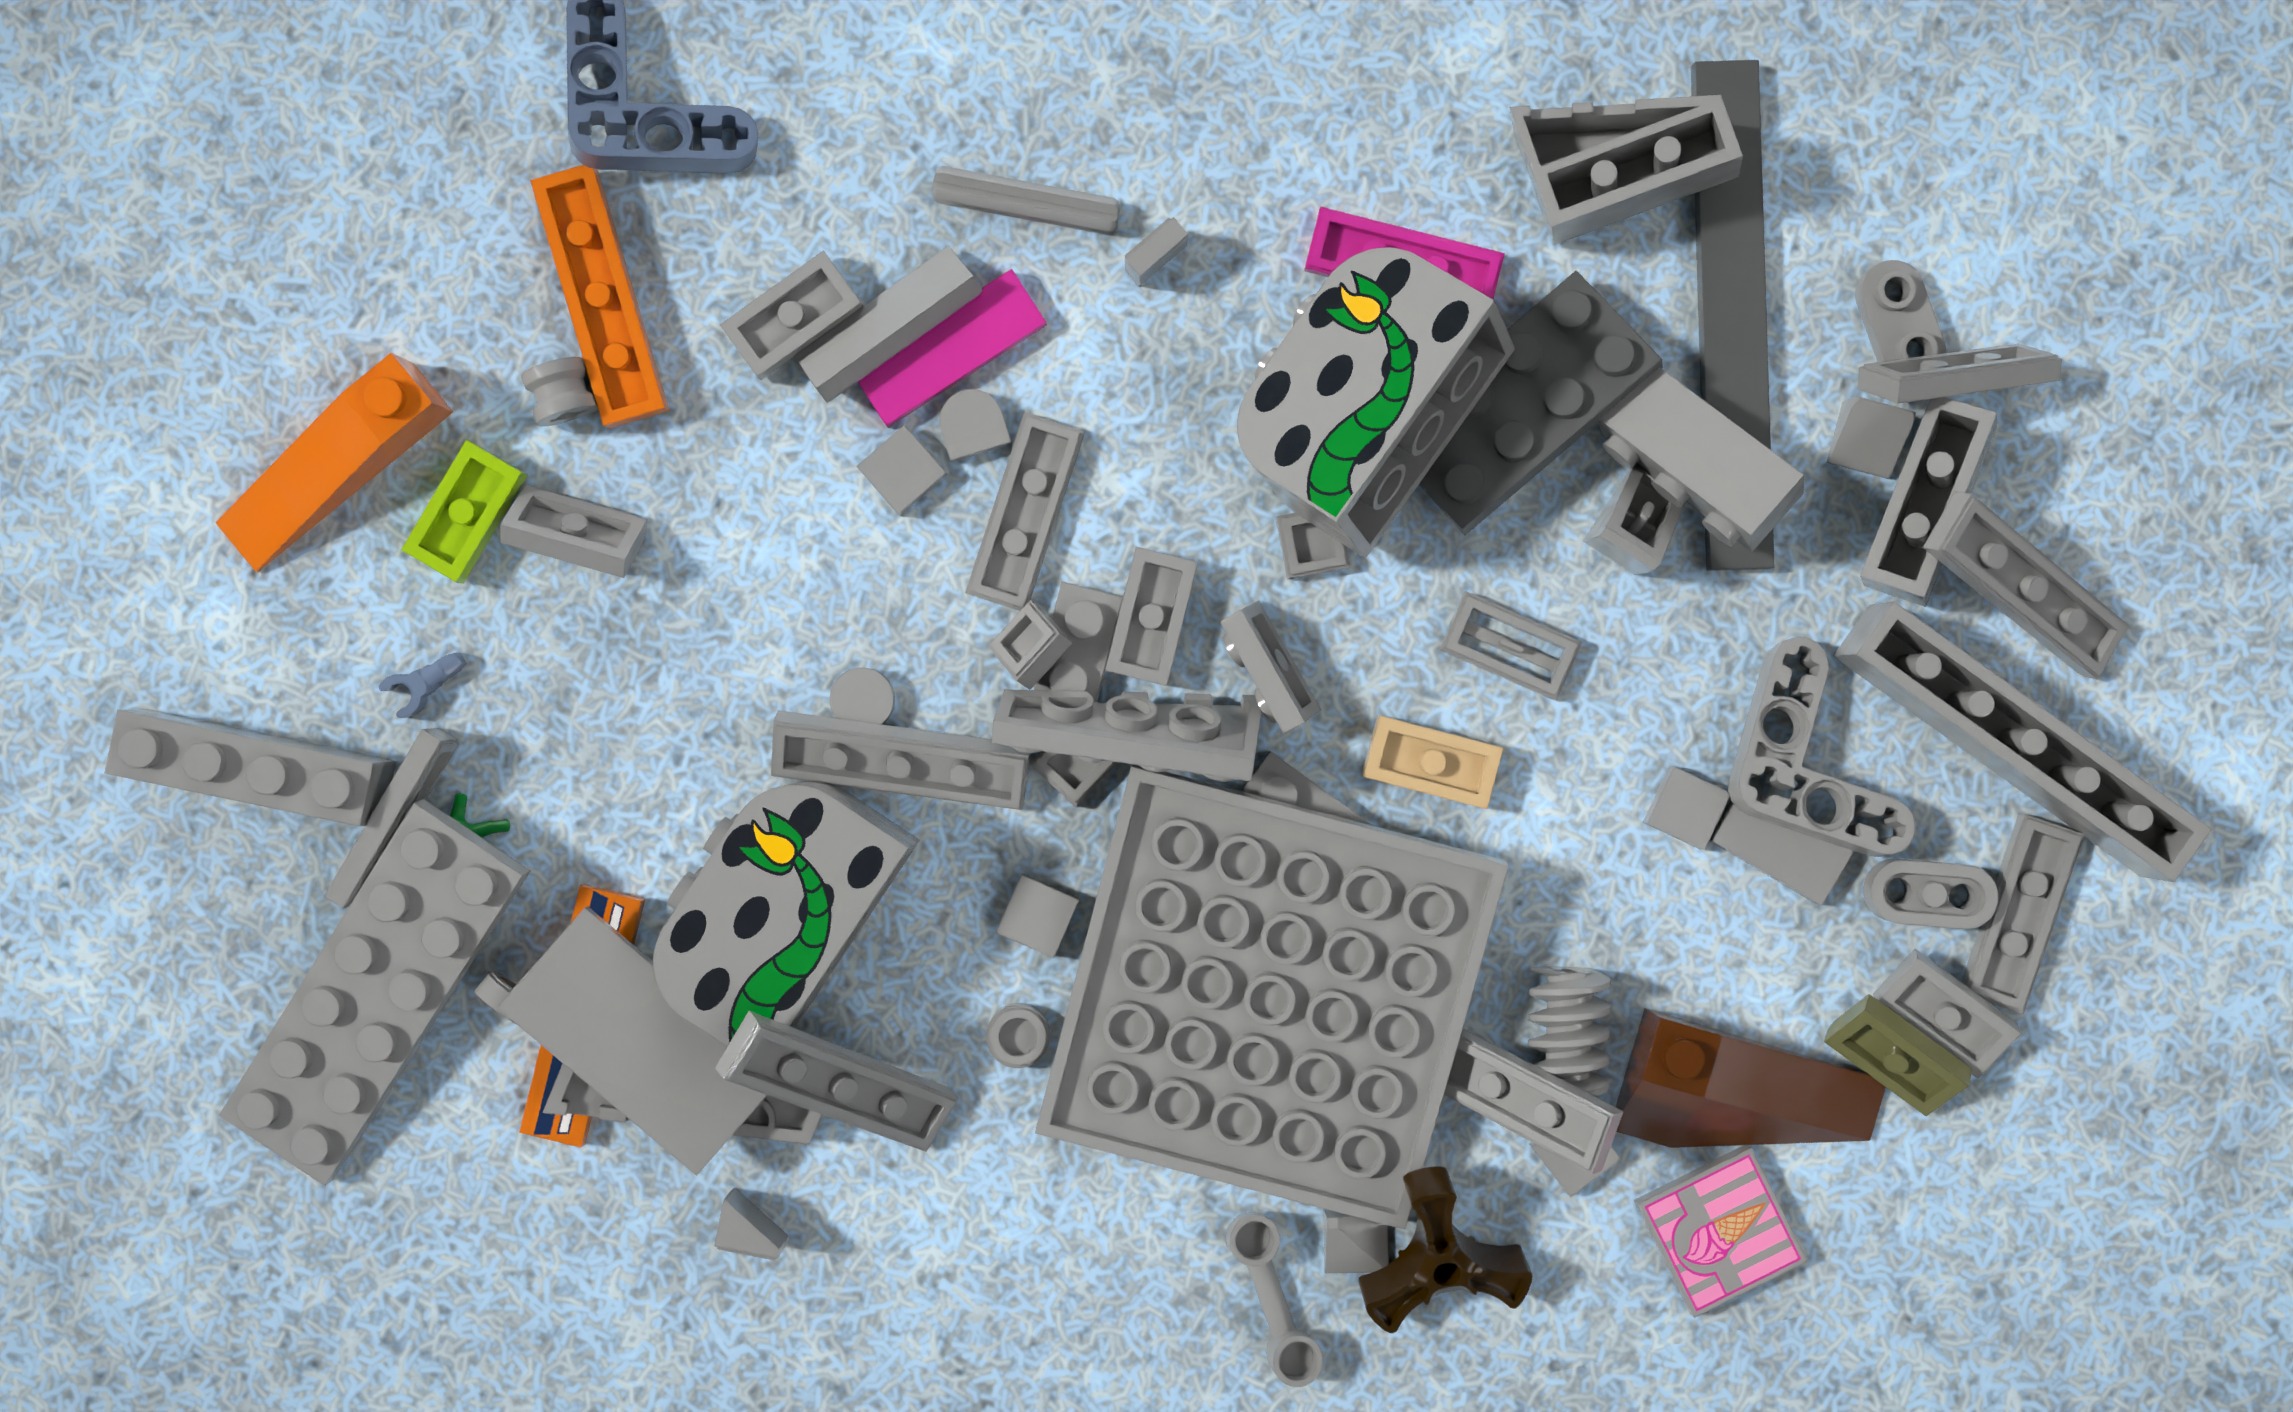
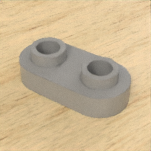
(1892, 323)
(1928, 891)

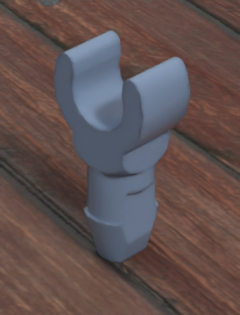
(424, 682)

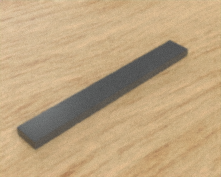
(1734, 285)

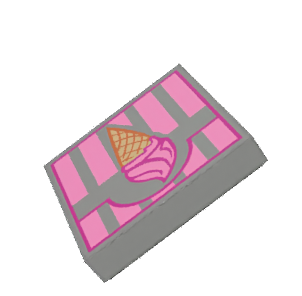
(1720, 1230)

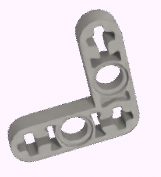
(1785, 762)

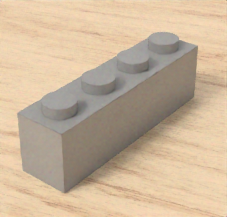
(247, 766)

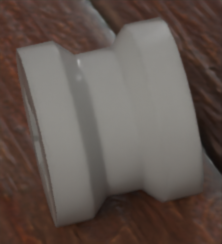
(559, 391)

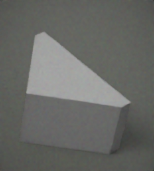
(1635, 524)

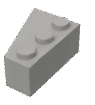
(1623, 158)

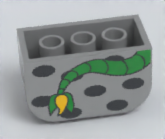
(1369, 390)
(775, 906)

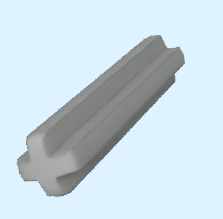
(1025, 200)

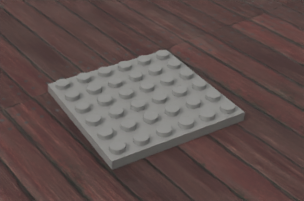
(1270, 995)

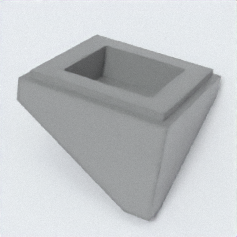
(1353, 1244)

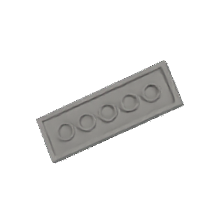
(374, 991)

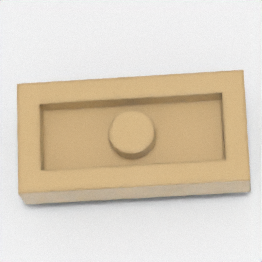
(1432, 762)

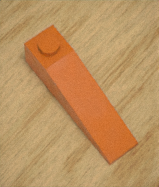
(334, 458)

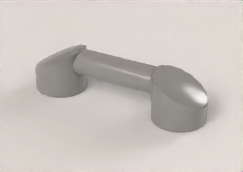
(1290, 1350)

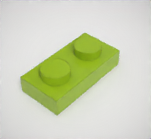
(464, 512)

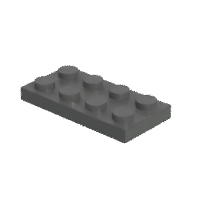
(1565, 373)

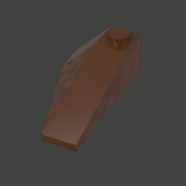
(1727, 1090)

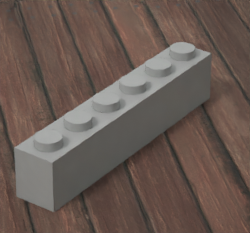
(2022, 742)

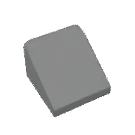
(1870, 436)
(747, 1229)

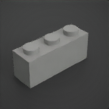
(1701, 460)
(1939, 463)

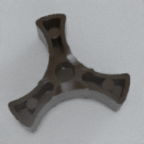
(1441, 1259)

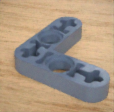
(611, 109)

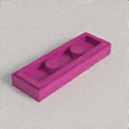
(1343, 235)
(954, 349)

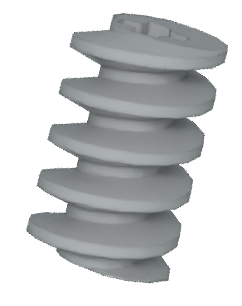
(1570, 1026)

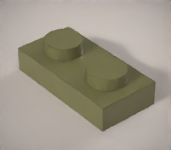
(1898, 1055)

